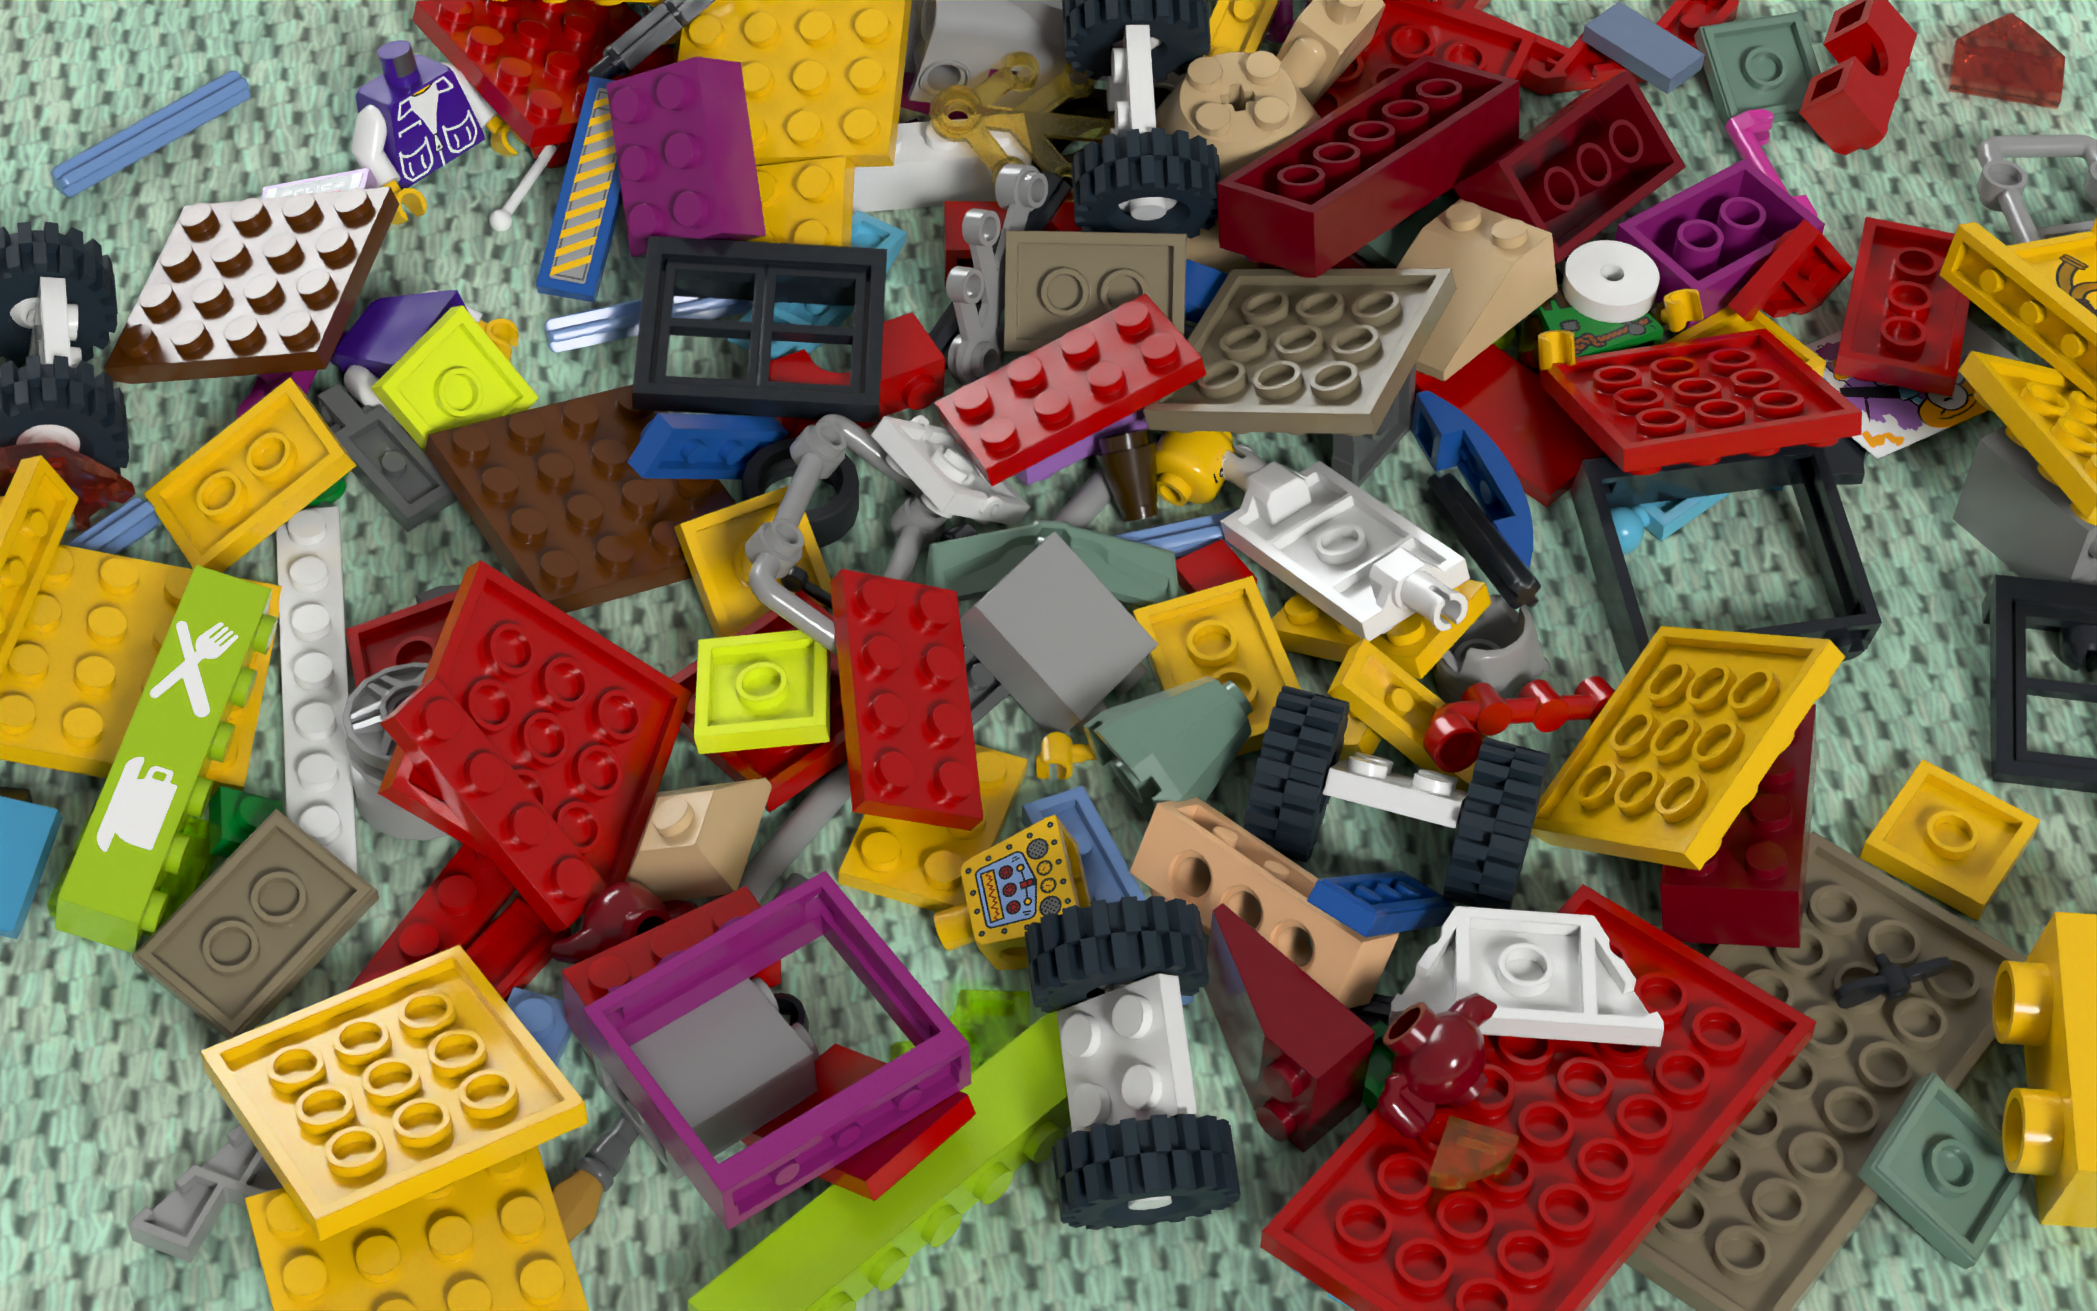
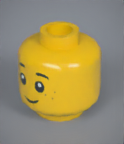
(1191, 465)

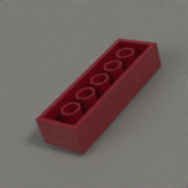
(1367, 165)

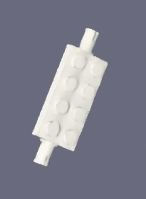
(1341, 546)

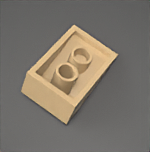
(1499, 274)

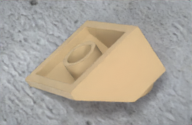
(699, 839)

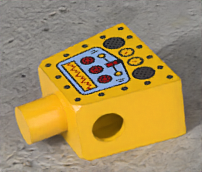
(1011, 888)

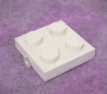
(946, 473)

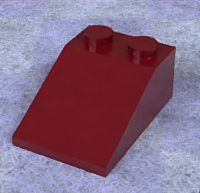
(1288, 1036)

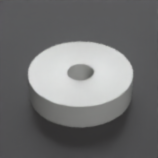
(1610, 281)

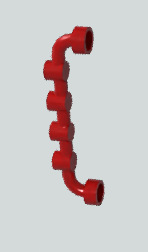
(1455, 742)

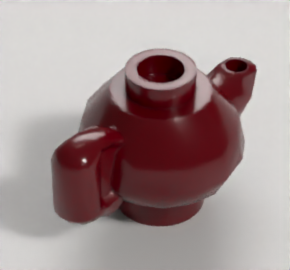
(615, 917)
(1434, 1062)

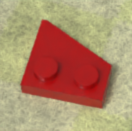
(1795, 277)

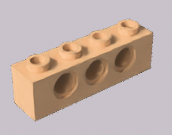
(1193, 839)

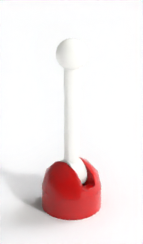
(545, 156)

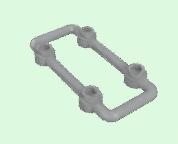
(2003, 182)
(779, 543)

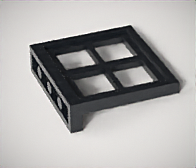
(765, 276)
(2010, 609)

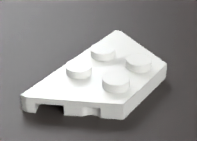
(1541, 970)

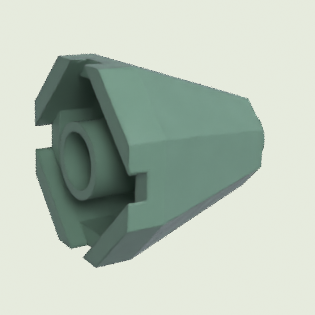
(1172, 741)

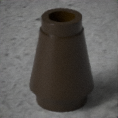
(1131, 472)

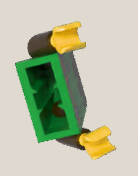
(1561, 333)

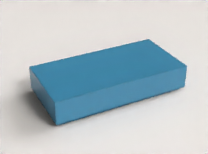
(25, 845)

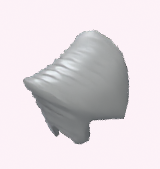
(1494, 650)

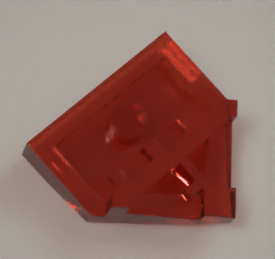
(2008, 64)
(87, 478)

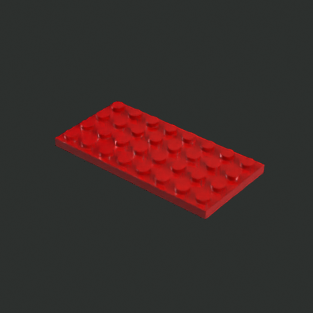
(1597, 1159)

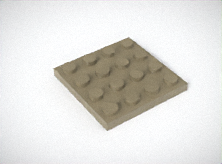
(1306, 351)

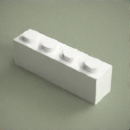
(929, 172)

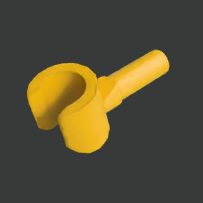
(1060, 750)

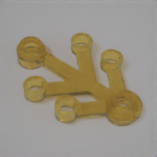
(1026, 122)

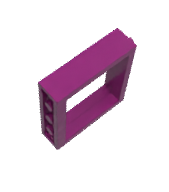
(830, 1130)

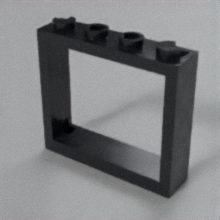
(1605, 486)

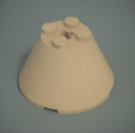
(1244, 110)

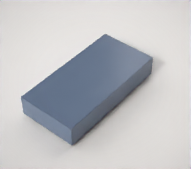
(1643, 47)

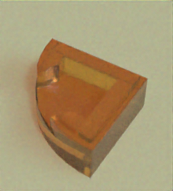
(1470, 1154)

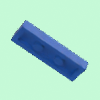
(702, 445)

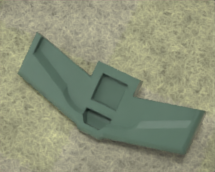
(1125, 567)

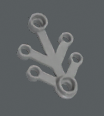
(981, 341)

